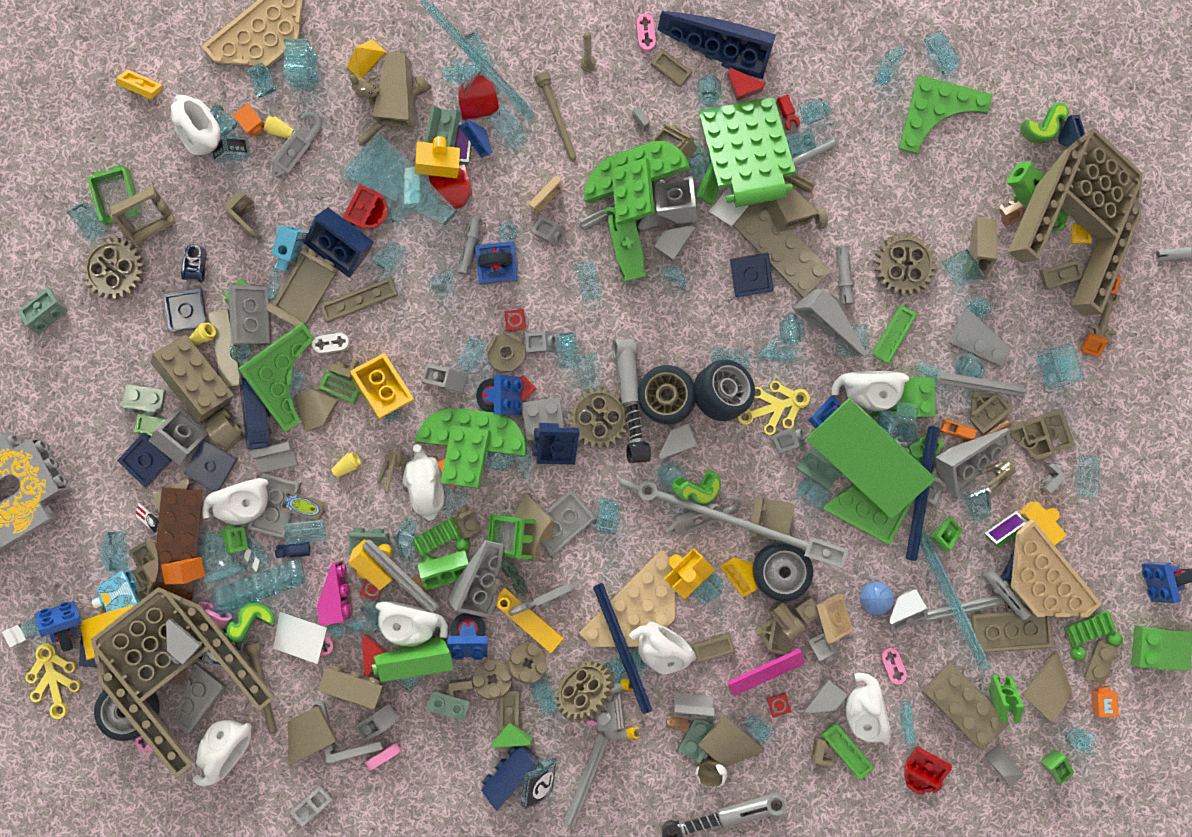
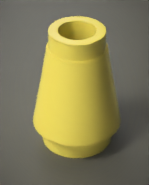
(277, 127)
(203, 333)
(347, 464)

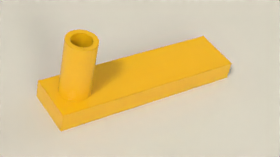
(529, 621)

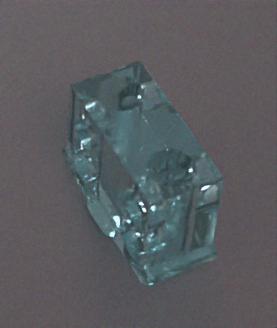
(472, 354)

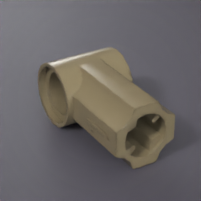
(790, 624)

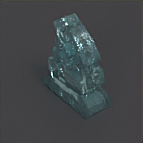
(216, 561)

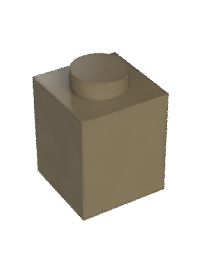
(807, 610)

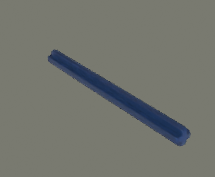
(921, 499)
(622, 648)

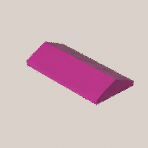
(766, 672)

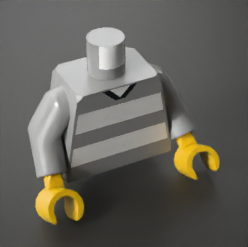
(612, 718)

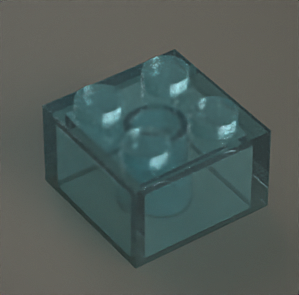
(1060, 365)

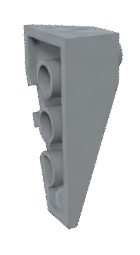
(825, 311)
(966, 461)
(477, 585)

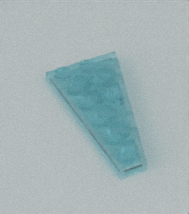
(393, 176)

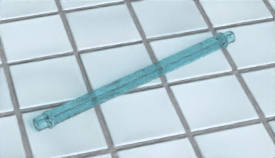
(477, 58)
(953, 602)

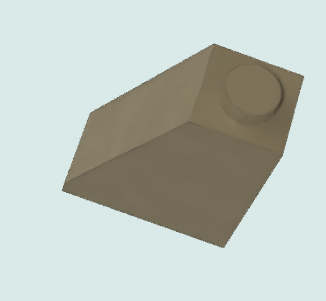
(791, 211)
(984, 244)

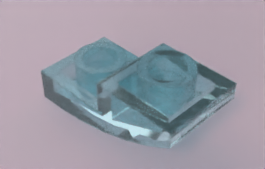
(942, 49)
(339, 629)

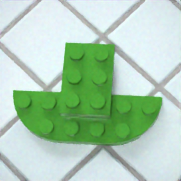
(630, 178)
(468, 439)

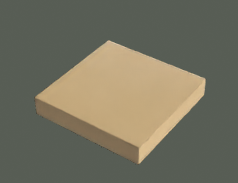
(545, 195)
(834, 618)

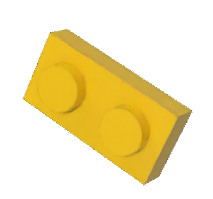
(139, 84)

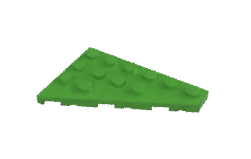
(864, 514)

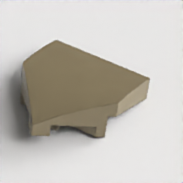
(315, 408)
(987, 410)
(774, 637)

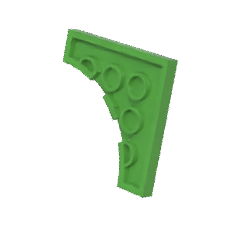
(934, 102)
(271, 375)

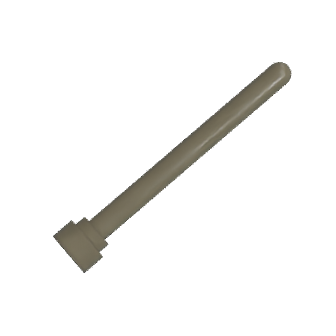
(588, 61)
(543, 80)
(420, 86)
(253, 651)

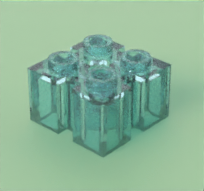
(299, 63)

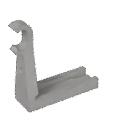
(332, 756)

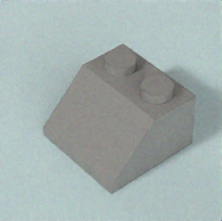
(676, 200)
(184, 438)

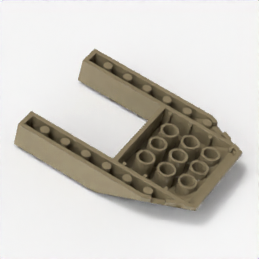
(1102, 195)
(136, 664)

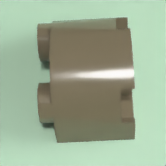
(223, 430)

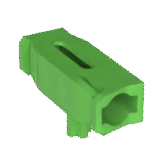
(1023, 182)
(626, 247)

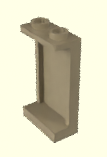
(303, 289)

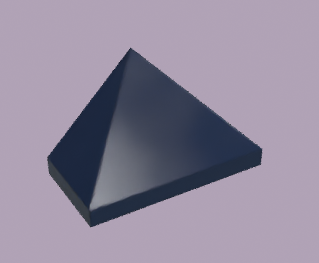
(1071, 131)

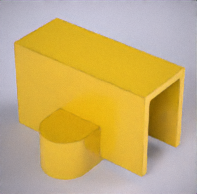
(437, 158)
(1045, 519)
(368, 567)
(688, 572)

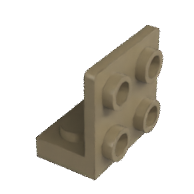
(239, 205)
(772, 515)

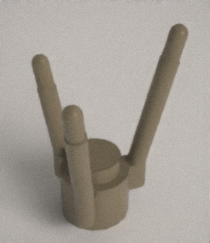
(393, 460)
(1003, 472)

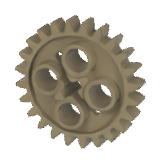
(123, 254)
(922, 267)
(610, 404)
(584, 691)

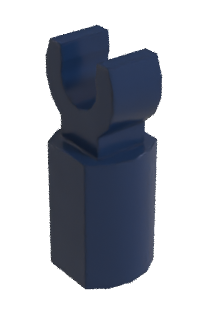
(293, 550)

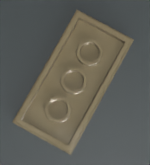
(1009, 633)

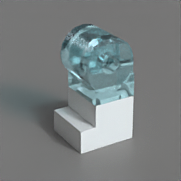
(21, 632)

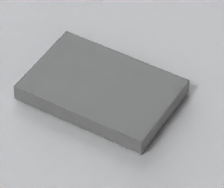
(249, 315)
(274, 518)
(569, 519)

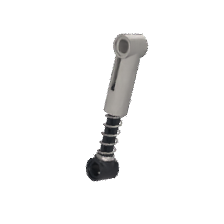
(624, 352)
(729, 815)

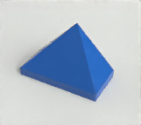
(478, 137)

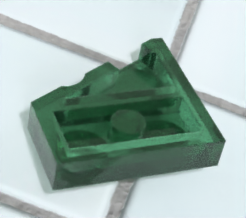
(518, 583)

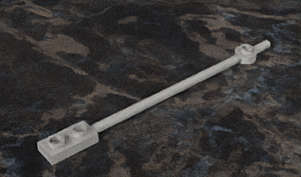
(815, 548)

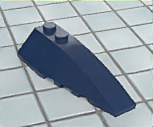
(721, 40)

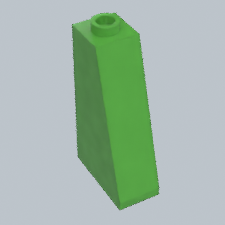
(414, 661)

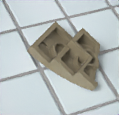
(1038, 433)
(540, 531)
(146, 559)
(1049, 689)
(308, 734)
(729, 743)

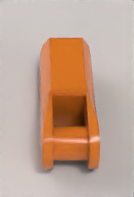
(960, 430)

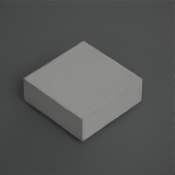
(641, 118)

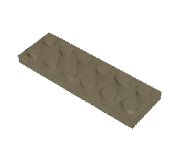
(785, 249)

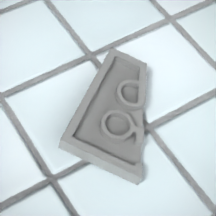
(979, 339)
(199, 697)

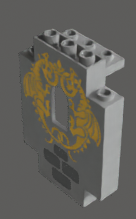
(39, 483)

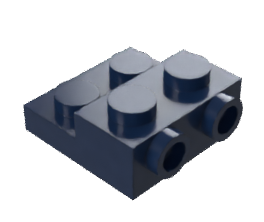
(555, 444)

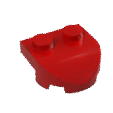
(479, 99)
(454, 190)
(366, 209)
(925, 771)

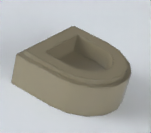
(821, 218)

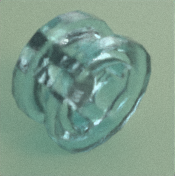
(511, 236)
(236, 355)

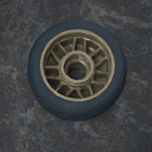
(662, 379)

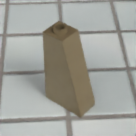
(395, 99)

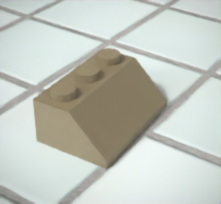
(352, 686)

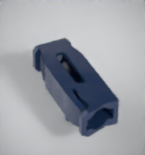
(254, 417)

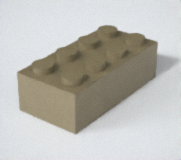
(191, 378)
(965, 706)

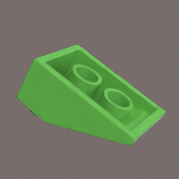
(920, 392)
(1161, 648)

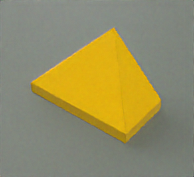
(365, 57)
(740, 575)

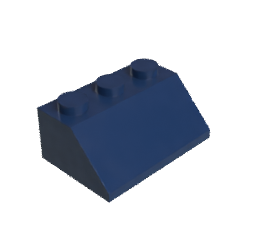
(338, 241)
(508, 775)

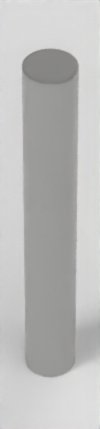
(814, 152)

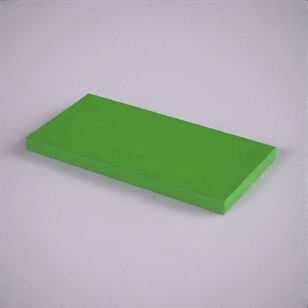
(870, 458)

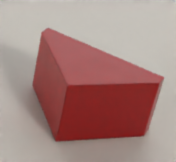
(743, 85)
(370, 648)

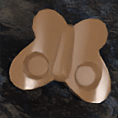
(681, 723)

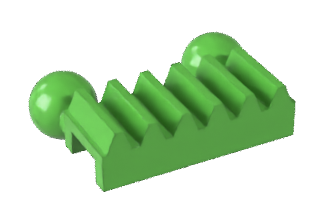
(438, 536)
(1089, 629)

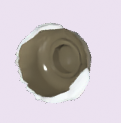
(711, 773)

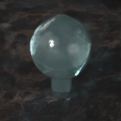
(442, 283)

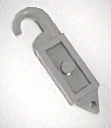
(295, 146)
(693, 520)
(544, 599)

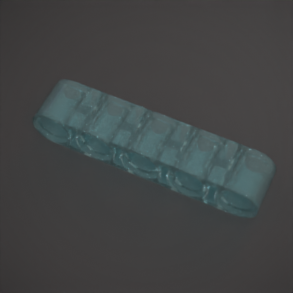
(258, 586)

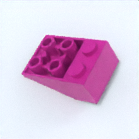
(333, 602)

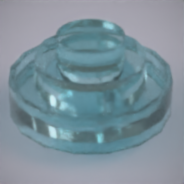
(498, 461)

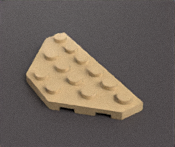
(257, 34)
(1046, 578)
(640, 601)

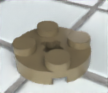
(501, 342)
(489, 669)
(524, 674)

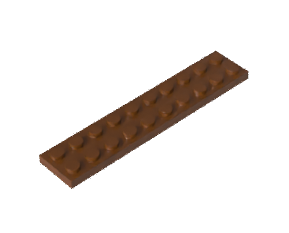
(178, 539)

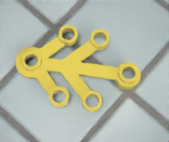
(777, 406)
(52, 678)

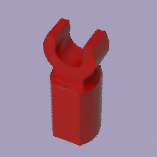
(787, 111)

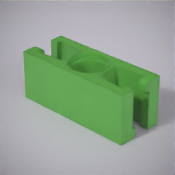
(442, 570)
(1006, 698)

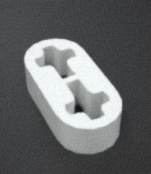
(332, 348)

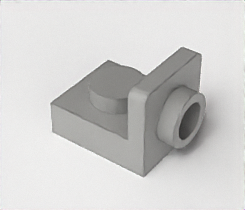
(548, 230)
(540, 341)
(789, 439)
(1051, 482)
(824, 651)

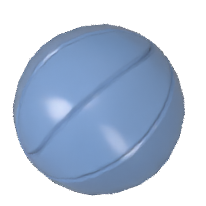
(876, 598)

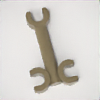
(1101, 330)

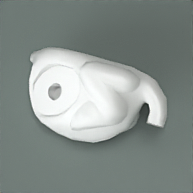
(195, 125)
(872, 389)
(424, 484)
(238, 502)
(408, 624)
(663, 648)
(867, 711)
(221, 750)

